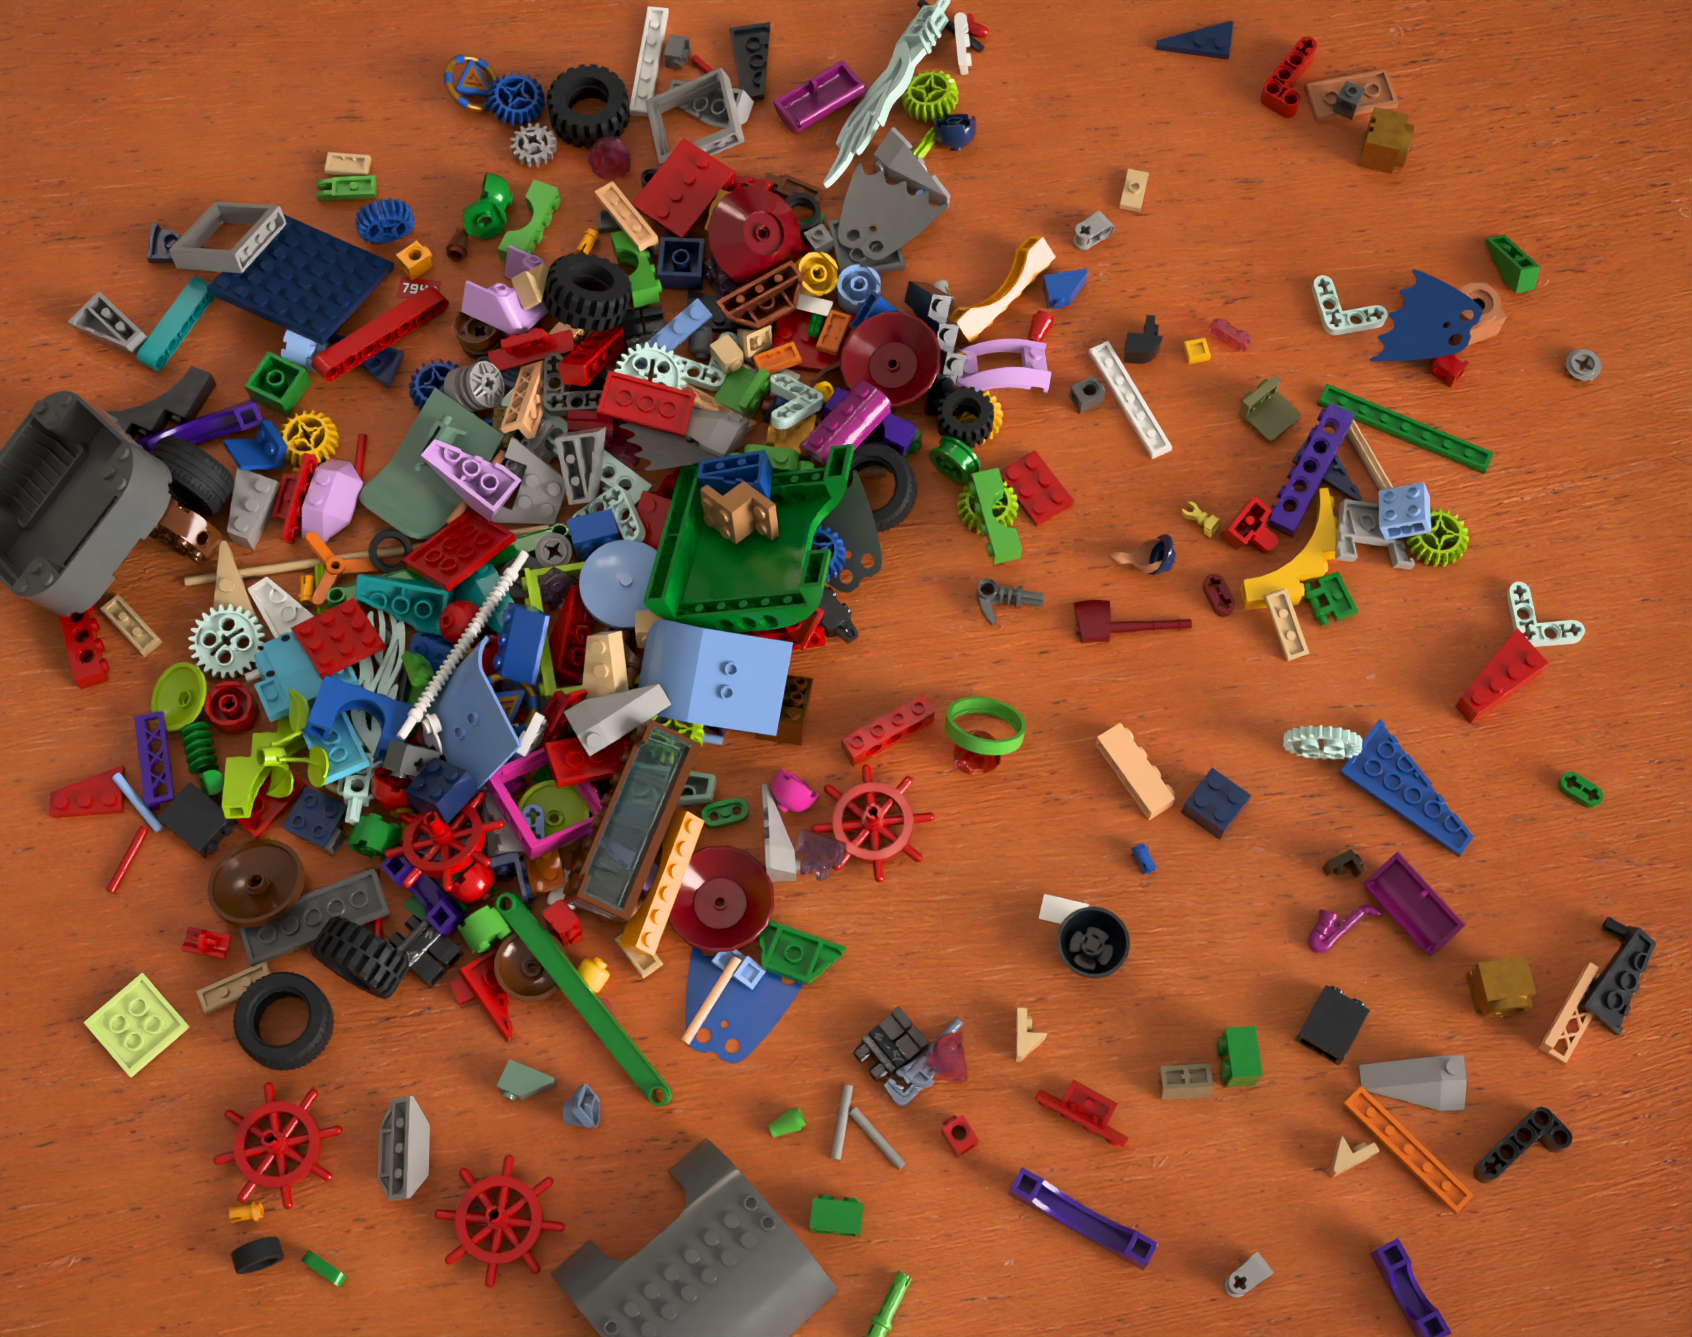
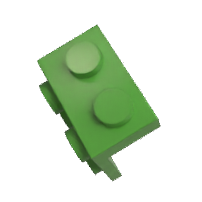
(744, 390)
(419, 674)

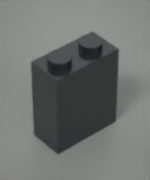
(197, 820)
(1332, 1024)

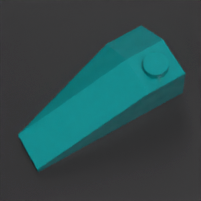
(477, 589)
(406, 599)

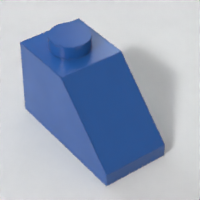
(1063, 287)

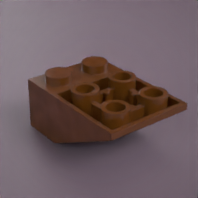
(793, 711)

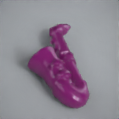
(1325, 931)

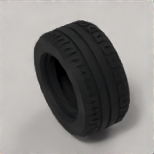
(197, 477)
(905, 482)
(255, 1002)

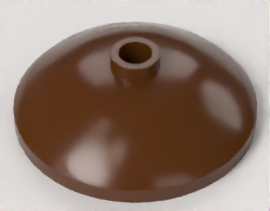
(512, 973)

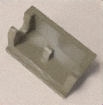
(1185, 1081)

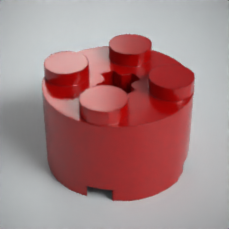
(231, 708)

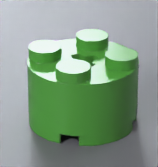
(485, 929)

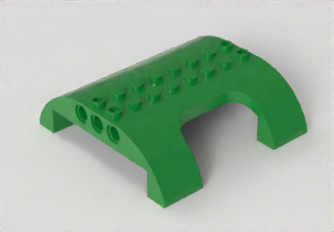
(758, 581)

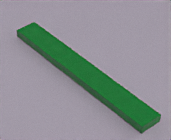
(1408, 429)

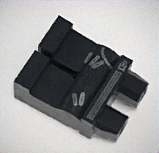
(633, 326)
(420, 943)
(882, 1047)

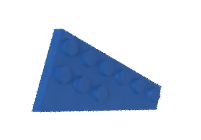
(1402, 787)

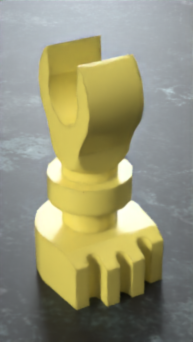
(1210, 523)

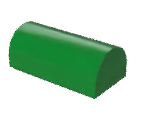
(211, 781)

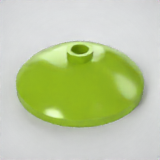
(179, 695)
(555, 802)

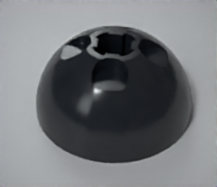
(1089, 930)

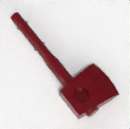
(1095, 624)

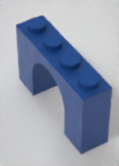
(338, 696)

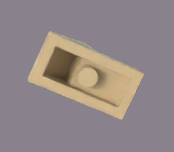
(531, 286)
(754, 340)
(1025, 1041)
(1344, 1158)

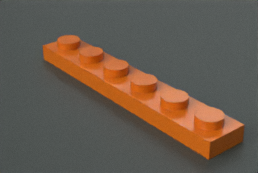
(1408, 1150)

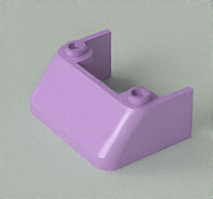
(500, 304)

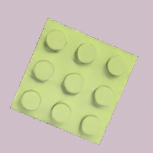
(136, 1025)

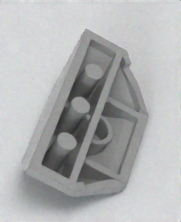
(403, 1149)

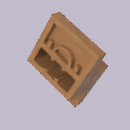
(739, 512)

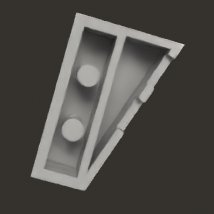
(581, 463)
(251, 507)

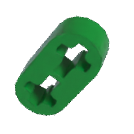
(1580, 790)
(324, 1268)

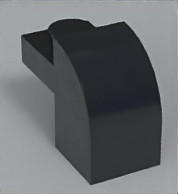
(1143, 347)

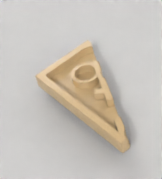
(229, 583)

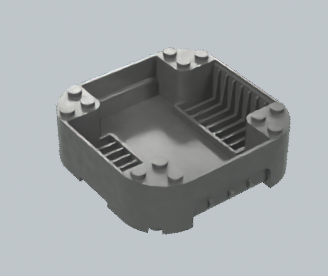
(73, 502)

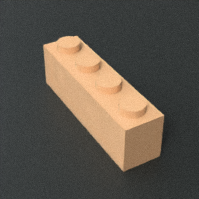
(1135, 771)

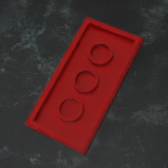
(646, 403)

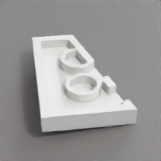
(277, 607)

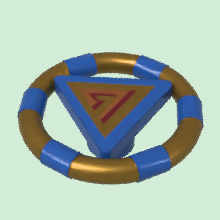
(470, 82)
(512, 700)

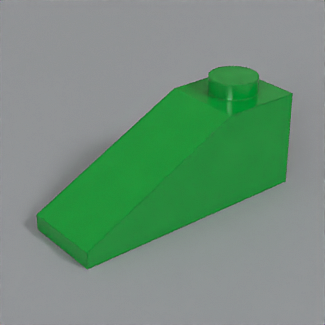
(1514, 264)

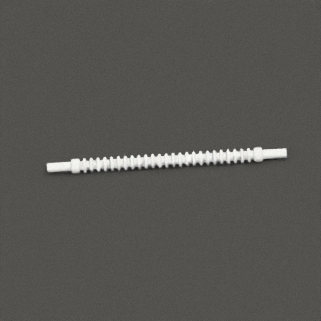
(416, 714)

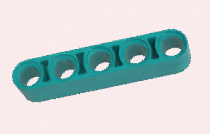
(175, 325)

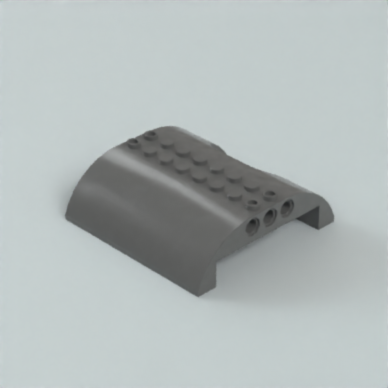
(710, 1273)

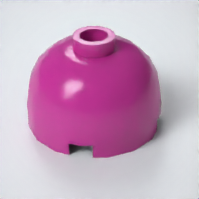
(792, 792)

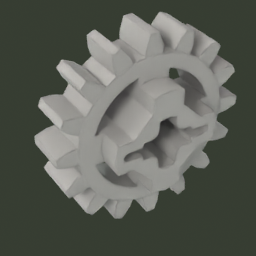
(533, 145)

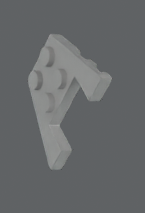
(539, 492)
(1360, 524)

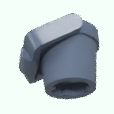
(581, 1110)

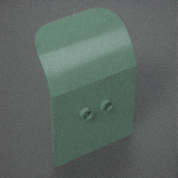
(408, 489)

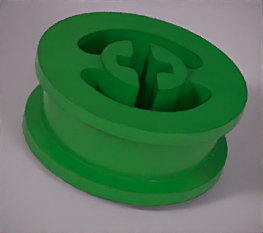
(955, 460)

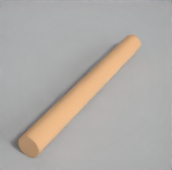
(711, 999)

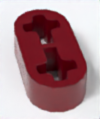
(1214, 597)

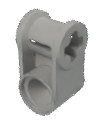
(1092, 231)
(1250, 1274)

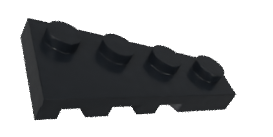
(750, 52)

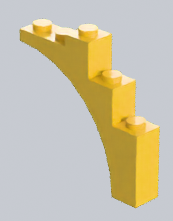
(1305, 567)

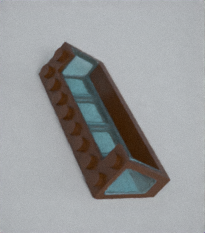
(631, 821)

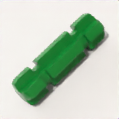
(815, 325)

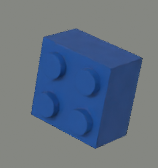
(592, 532)

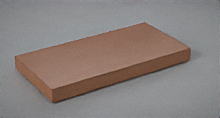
(1324, 93)

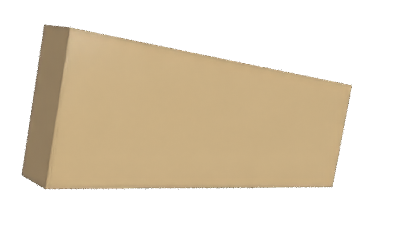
(1286, 624)
(131, 625)
(231, 988)

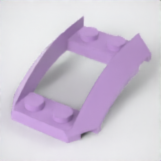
(1032, 373)

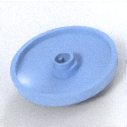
(616, 582)

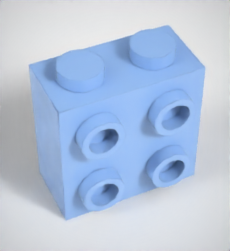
(1404, 511)

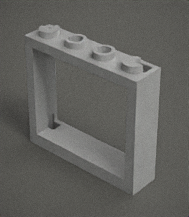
(686, 92)
(267, 222)

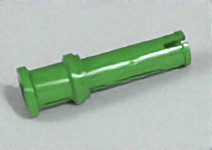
(882, 1320)

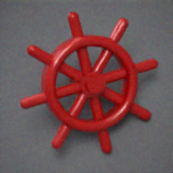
(873, 822)
(444, 840)
(277, 1145)
(499, 1220)

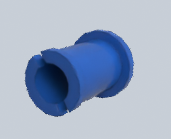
(1143, 858)

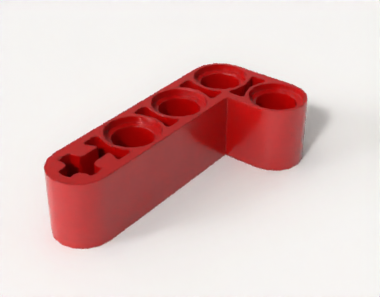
(1277, 89)

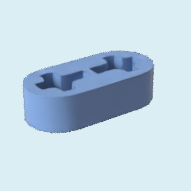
(539, 827)

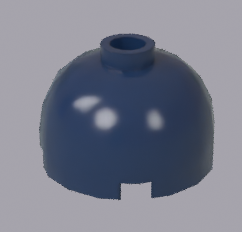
(955, 130)

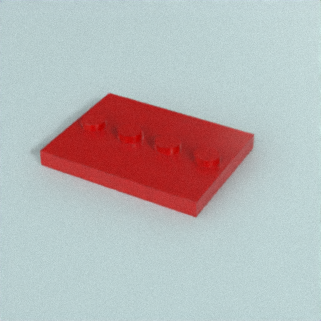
(683, 189)
(794, 329)
(458, 550)

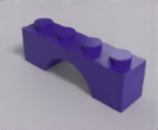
(893, 430)
(440, 907)
(1398, 1274)

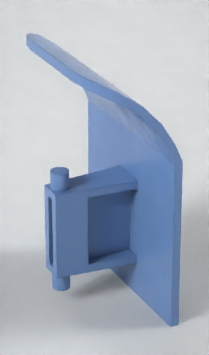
(717, 676)
(472, 721)

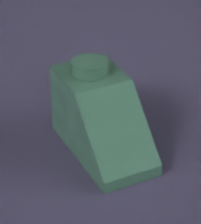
(523, 1082)

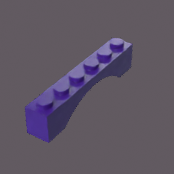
(219, 423)
(1104, 1232)

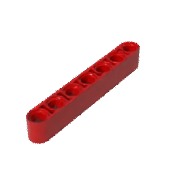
(379, 334)

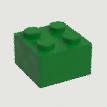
(278, 383)
(1239, 1056)

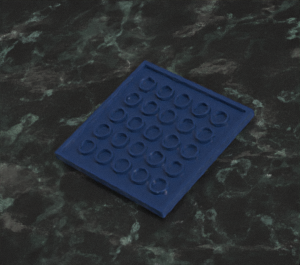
(304, 281)

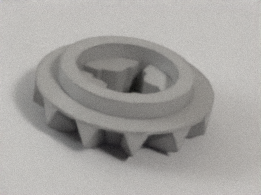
(1579, 356)
(551, 540)

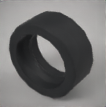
(811, 202)
(376, 541)
(257, 1255)

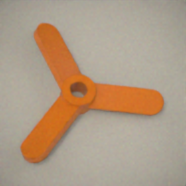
(329, 560)

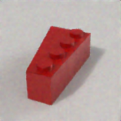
(1506, 673)

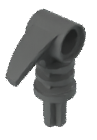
(1003, 594)

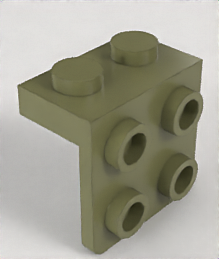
(1268, 410)

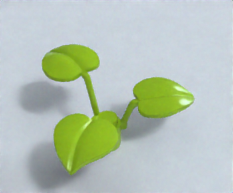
(281, 777)

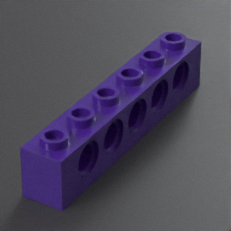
(1340, 421)

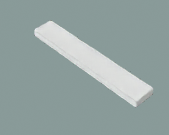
(648, 59)
(1130, 400)

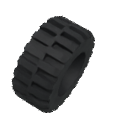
(583, 84)
(587, 292)
(360, 957)

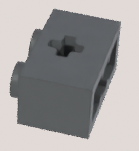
(408, 759)

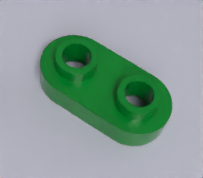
(724, 811)

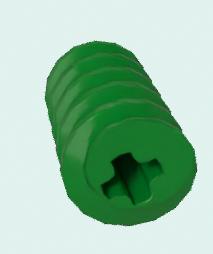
(198, 748)

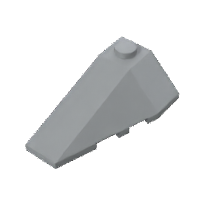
(901, 165)
(717, 431)
(611, 716)
(779, 852)
(1427, 1081)

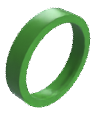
(990, 707)

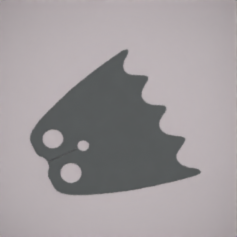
(886, 207)
(665, 449)
(857, 529)

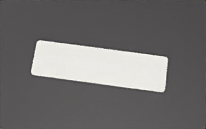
(814, 304)

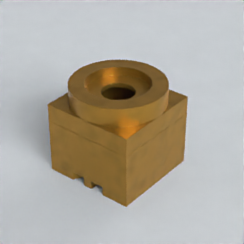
(1386, 141)
(792, 436)
(1502, 987)

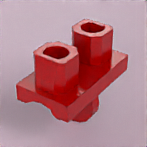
(206, 943)

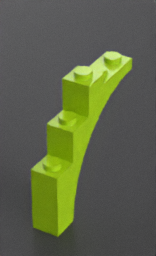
(245, 776)

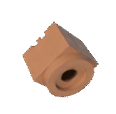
(1492, 313)

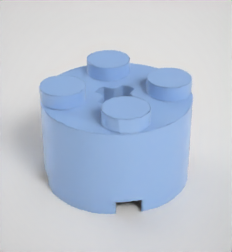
(855, 285)
(301, 350)

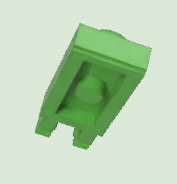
(347, 188)

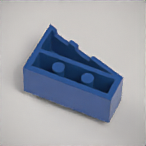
(729, 471)

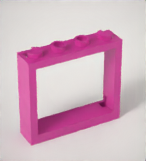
(516, 821)

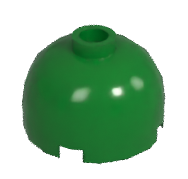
(497, 188)

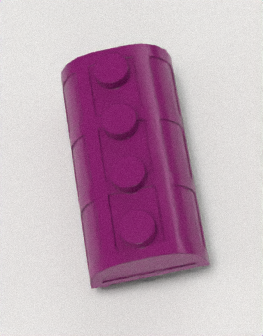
(819, 97)
(848, 422)
(1413, 904)

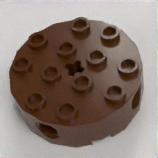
(187, 533)

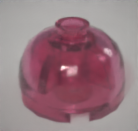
(610, 157)
(949, 1057)

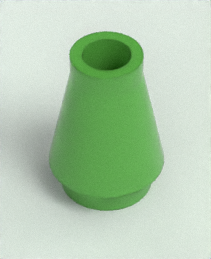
(788, 1122)

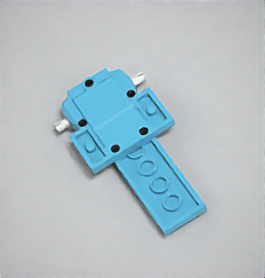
(286, 667)

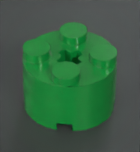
(373, 836)

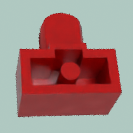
(1250, 527)

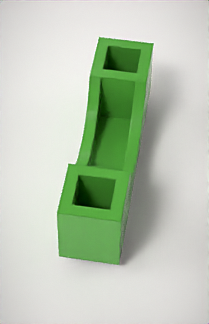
(541, 201)
(643, 283)
(1002, 541)

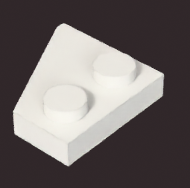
(533, 736)

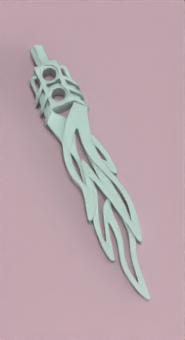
(889, 86)
(385, 684)

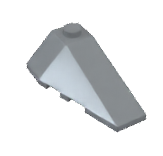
(712, 108)

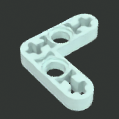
(1341, 317)
(711, 370)
(802, 401)
(618, 507)
(1537, 629)

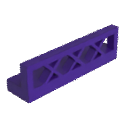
(148, 760)

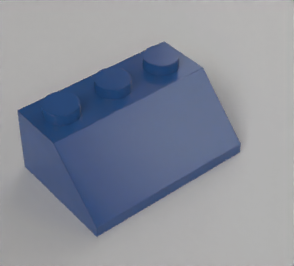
(521, 643)

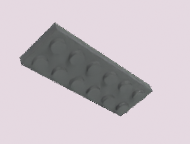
(354, 898)

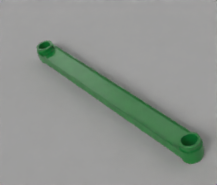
(524, 542)
(584, 999)

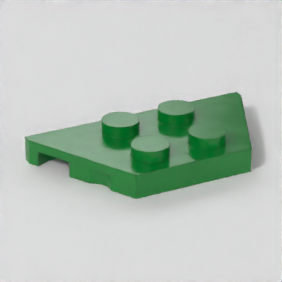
(796, 953)

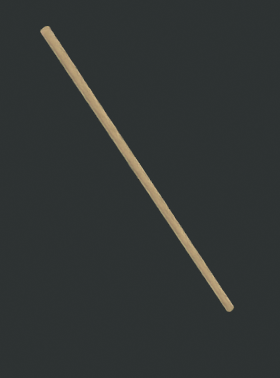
(310, 563)

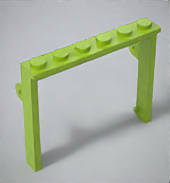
(531, 585)

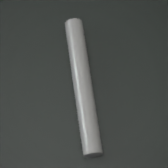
(841, 1122)
(877, 1138)

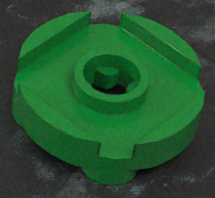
(484, 208)

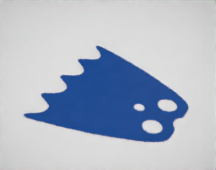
(1419, 323)
(748, 1011)

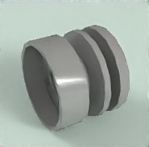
(475, 386)

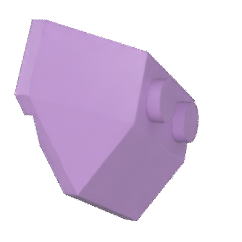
(330, 499)

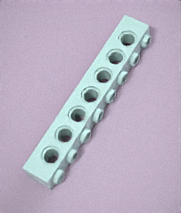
(622, 474)

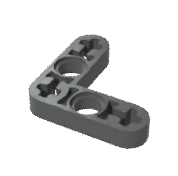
(559, 394)

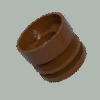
(476, 336)

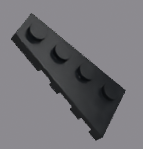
(718, 321)
(1614, 988)

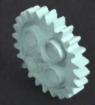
(672, 378)
(214, 626)
(1337, 742)

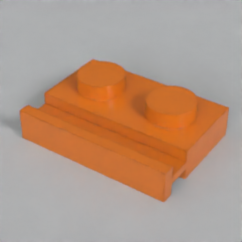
(545, 872)

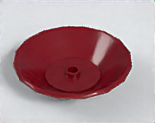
(735, 235)
(888, 340)
(728, 876)

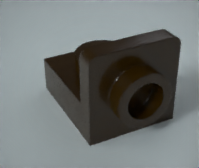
(1339, 864)

